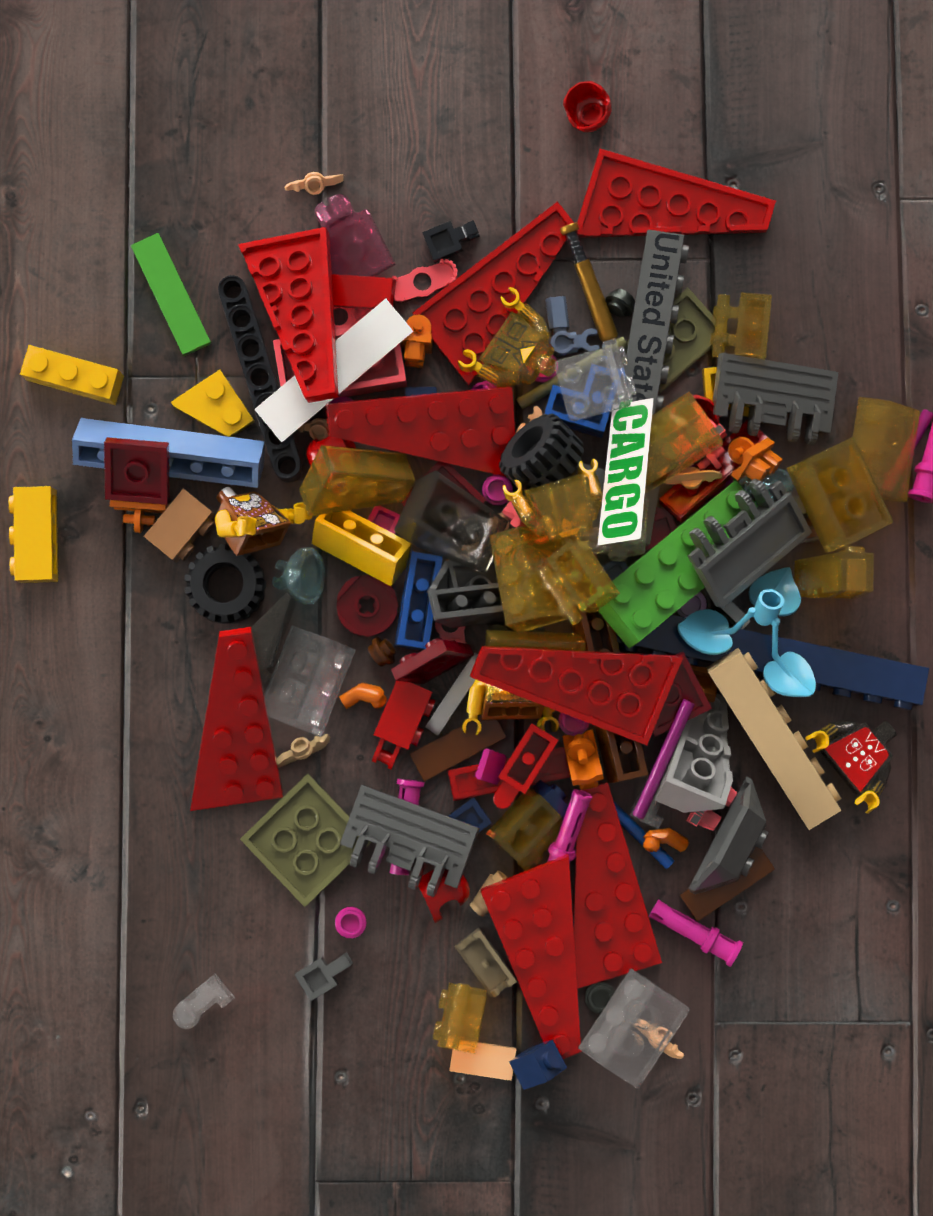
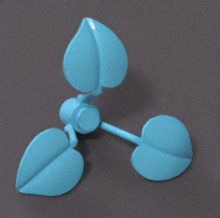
(773, 596)

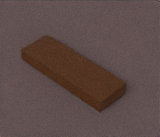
(456, 747)
(706, 902)

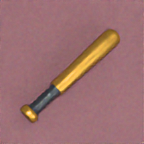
(594, 296)

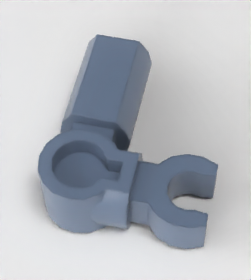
(558, 322)

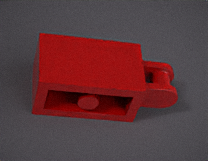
(402, 720)
(523, 765)

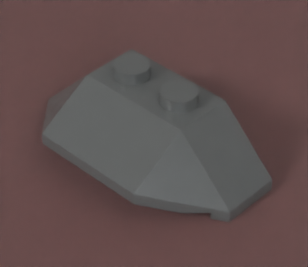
(465, 596)
(734, 843)

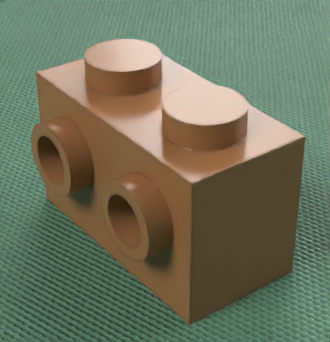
(180, 526)

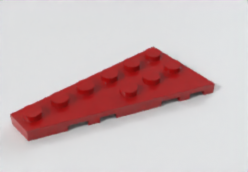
(639, 196)
(298, 295)
(471, 306)
(446, 427)
(600, 688)
(237, 742)
(609, 909)
(538, 936)

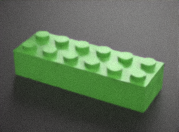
(664, 575)

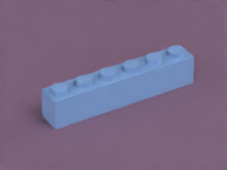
(190, 453)

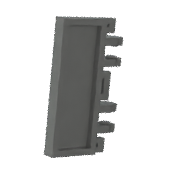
(772, 392)
(756, 541)
(410, 834)

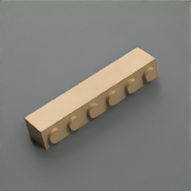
(774, 739)

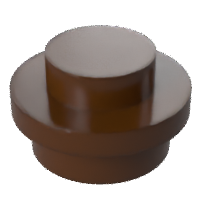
(382, 651)

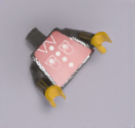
(858, 756)

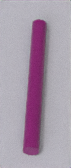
(663, 759)

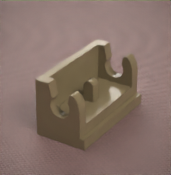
(485, 962)

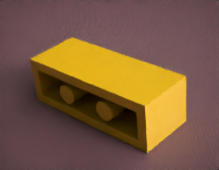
(72, 374)
(34, 534)
(362, 544)

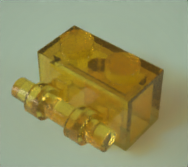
(751, 325)
(582, 577)
(527, 829)
(461, 1018)

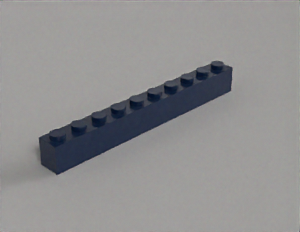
(832, 668)

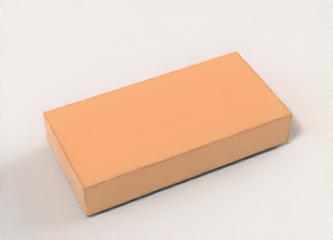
(489, 1061)

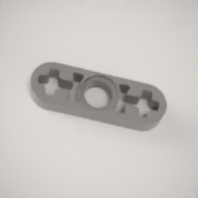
(452, 698)

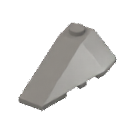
(700, 768)

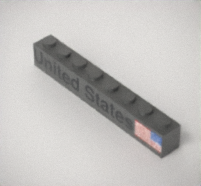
(654, 313)

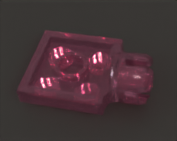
(354, 239)

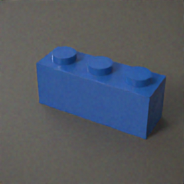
(415, 609)

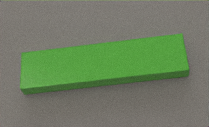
(171, 294)

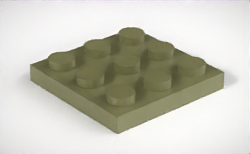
(302, 840)

